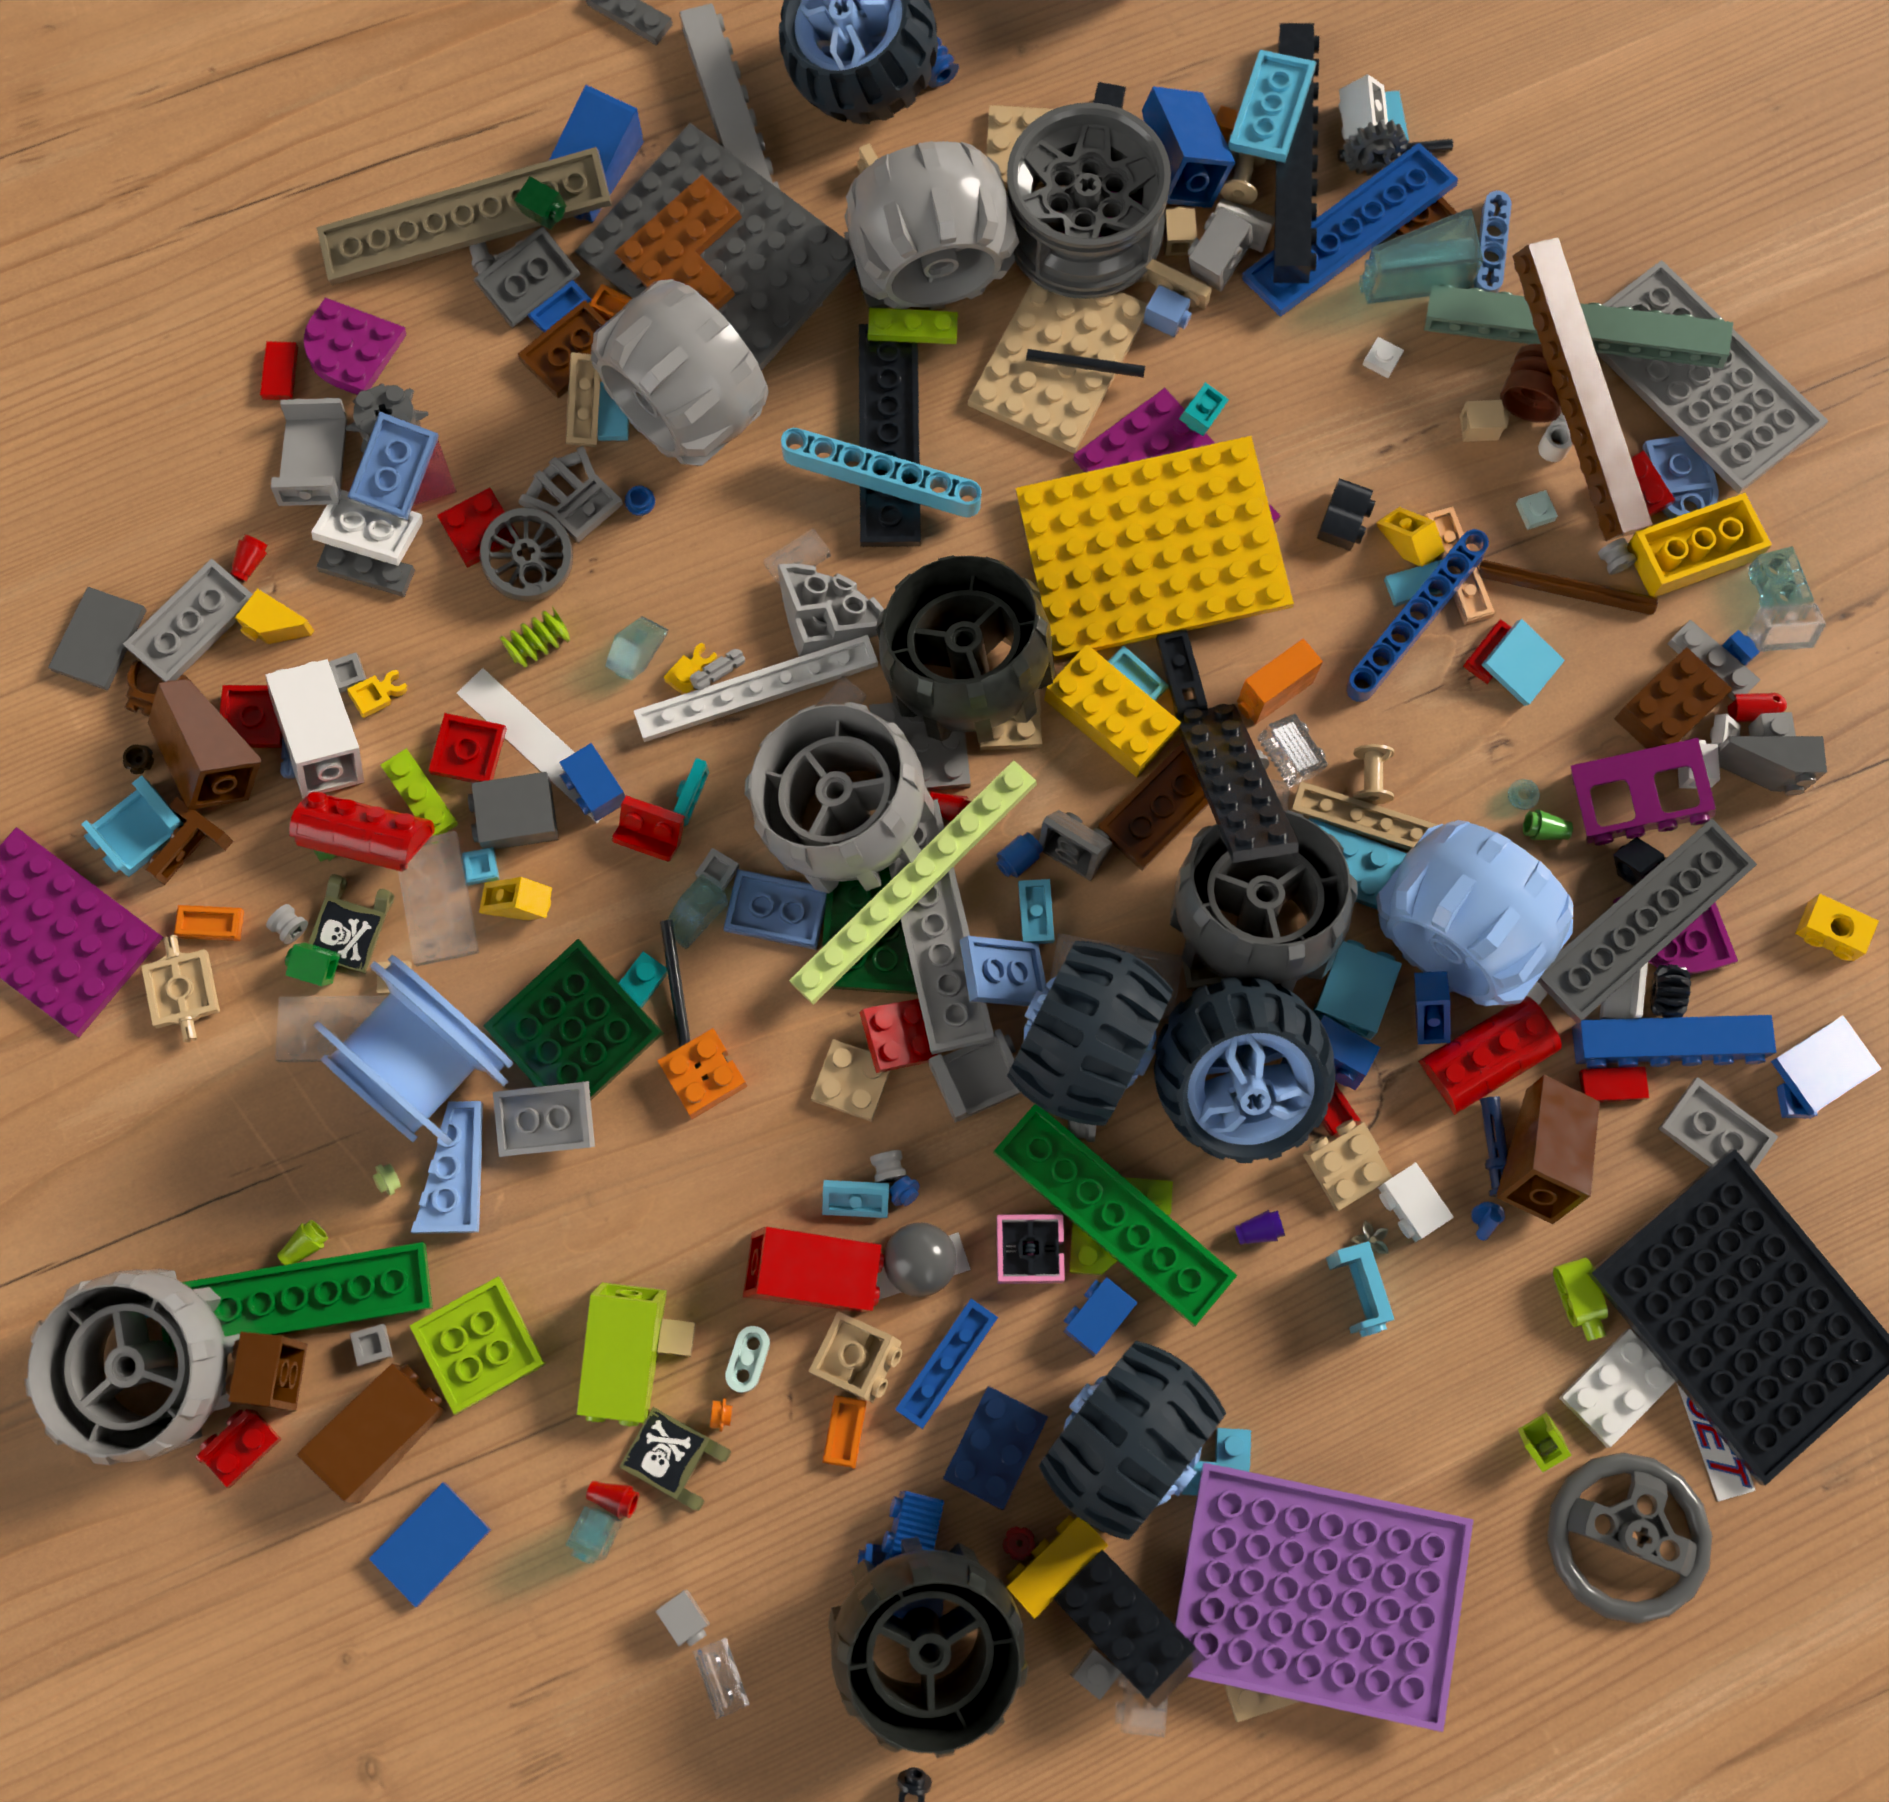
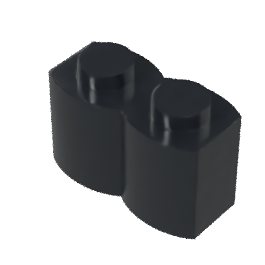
(1345, 515)

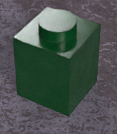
(540, 203)

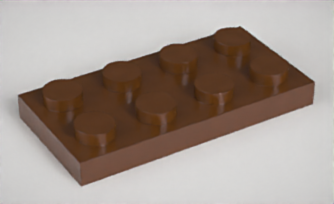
(1156, 810)

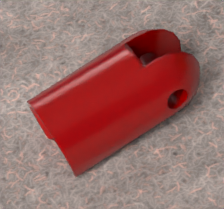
(1749, 706)

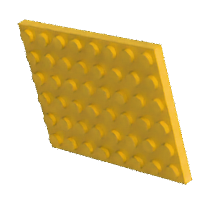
(1154, 547)

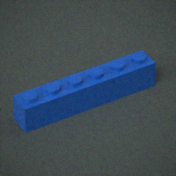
(1674, 1039)

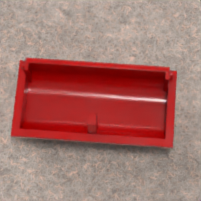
(358, 831)
(1491, 1054)

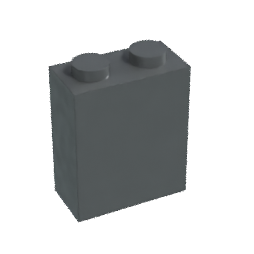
(513, 811)

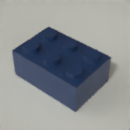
(995, 1448)

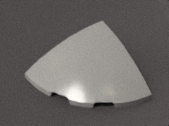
(824, 608)

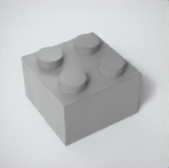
(1220, 248)

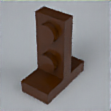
(184, 842)

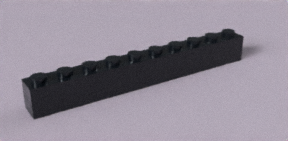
(1294, 177)

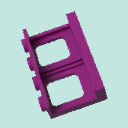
(1638, 771)

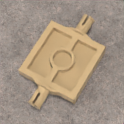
(180, 988)

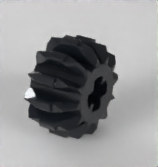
(1670, 991)

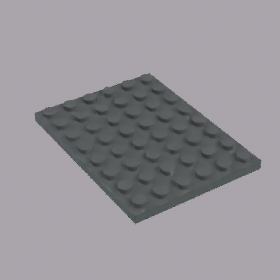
(773, 258)

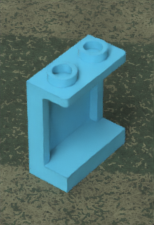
(133, 829)
(1358, 988)
(1368, 1286)

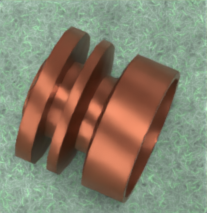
(1529, 387)

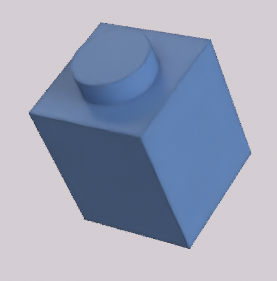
(1167, 311)

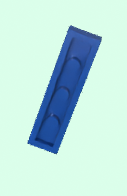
(946, 1363)

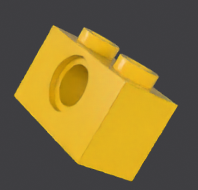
(1854, 927)

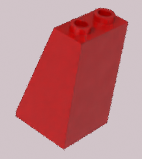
(813, 1270)

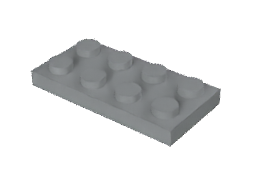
(189, 622)

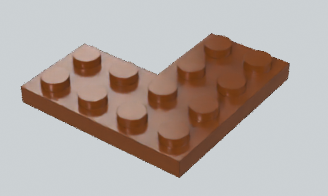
(676, 237)

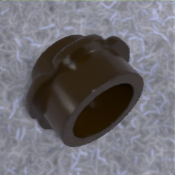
(132, 753)

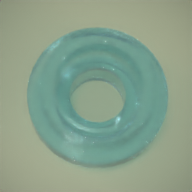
(1529, 788)

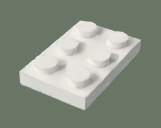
(366, 530)
(1617, 1388)

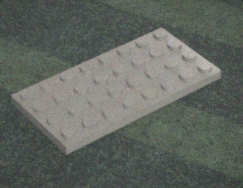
(1731, 416)

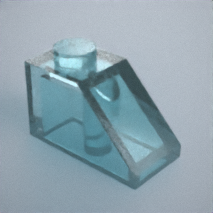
(635, 647)
(696, 910)

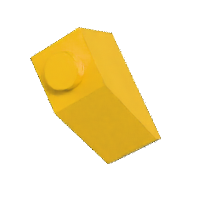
(1412, 536)
(271, 621)
(516, 899)

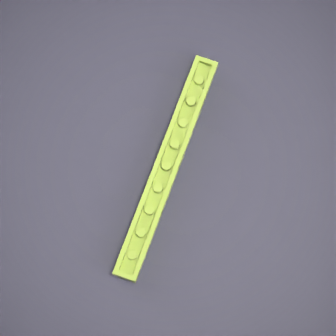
(913, 882)

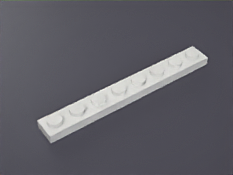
(756, 688)

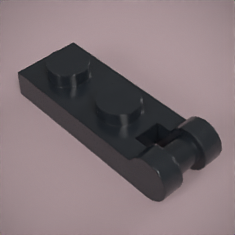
(1181, 671)

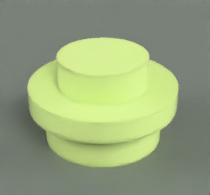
(386, 1179)

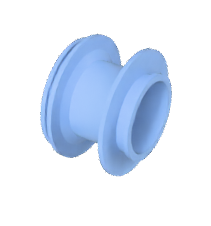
(411, 1052)

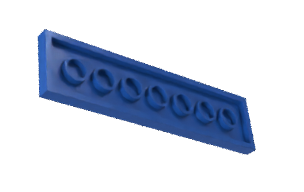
(1359, 224)

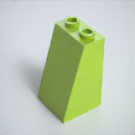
(620, 1353)

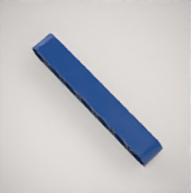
(1424, 603)

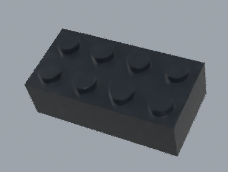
(1129, 1629)

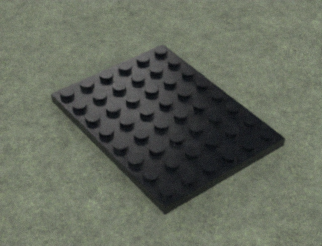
(1746, 1316)

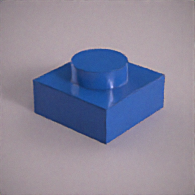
(1741, 647)
(1789, 1105)

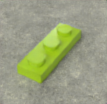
(912, 326)
(418, 791)

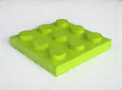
(477, 1345)

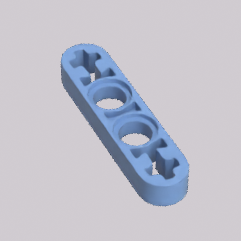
(1495, 244)

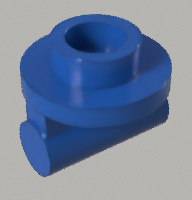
(1487, 1217)

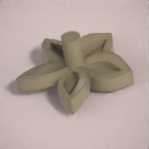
(1373, 1237)

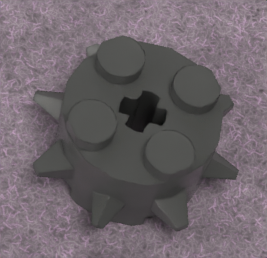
(383, 399)

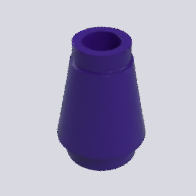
(1260, 1229)

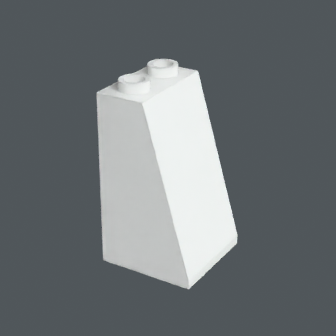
(315, 728)

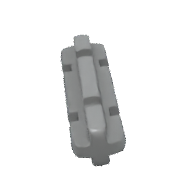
(717, 669)

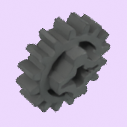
(1374, 147)

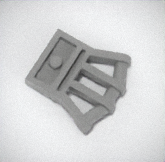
(585, 507)

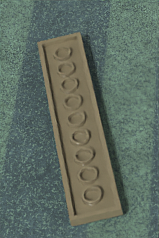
(456, 217)

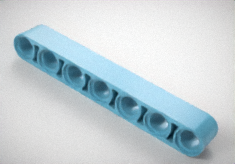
(872, 461)

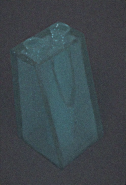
(1422, 258)

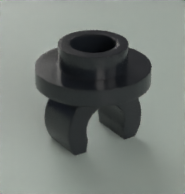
(913, 1782)

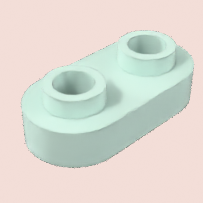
(746, 1359)

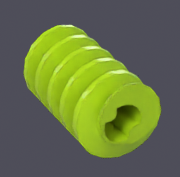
(536, 638)

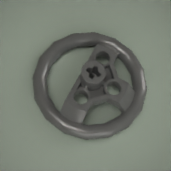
(1578, 1516)

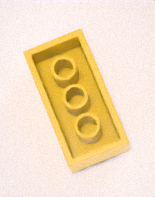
(1698, 545)
(1112, 710)

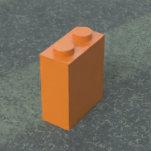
(1279, 681)

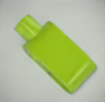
(1581, 1297)

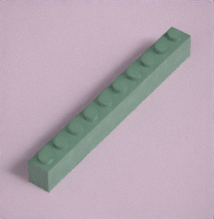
(1612, 329)

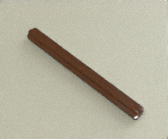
(1568, 587)

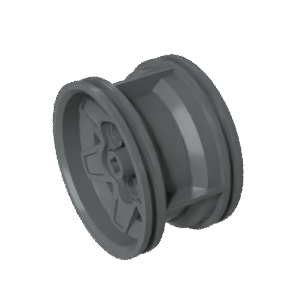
(1091, 153)

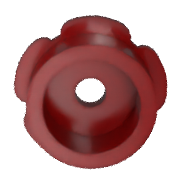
(1015, 1534)

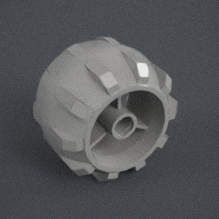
(930, 225)
(679, 372)
(812, 756)
(70, 1379)

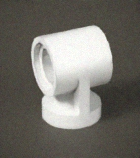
(1559, 431)

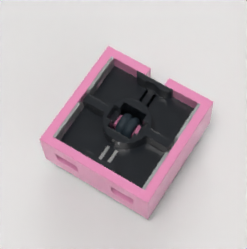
(1038, 1259)

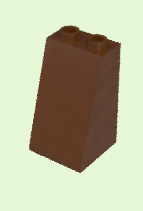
(201, 747)
(1551, 1151)
(372, 1433)

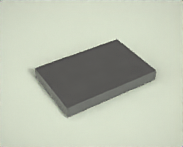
(526, 276)
(95, 638)

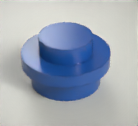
(639, 500)
(904, 1191)

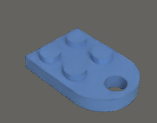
(1683, 473)

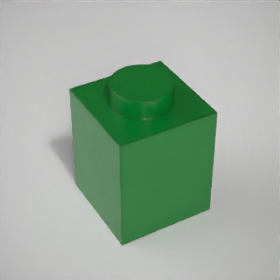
(312, 964)

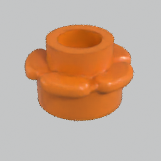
(720, 1414)

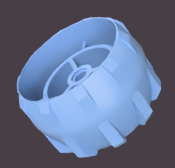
(1476, 910)

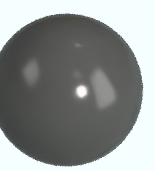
(920, 1259)

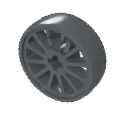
(530, 591)

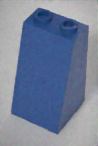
(605, 124)
(1193, 145)

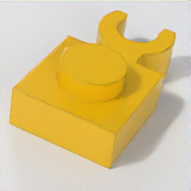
(680, 673)
(373, 695)

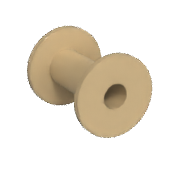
(1239, 189)
(1373, 758)

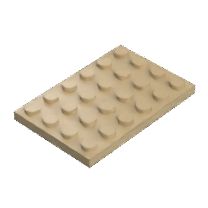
(1049, 398)

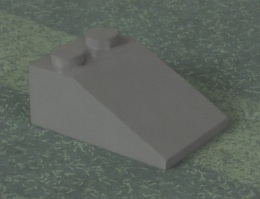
(1775, 762)
(1074, 844)

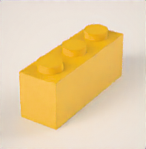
(1054, 1564)

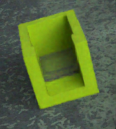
(1544, 1442)

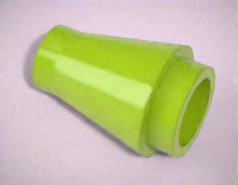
(303, 1243)

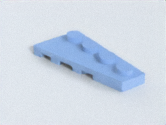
(454, 1177)

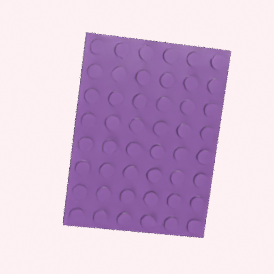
(1324, 1595)

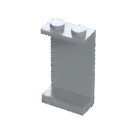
(311, 452)

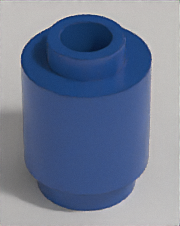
(1019, 855)

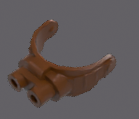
(138, 699)

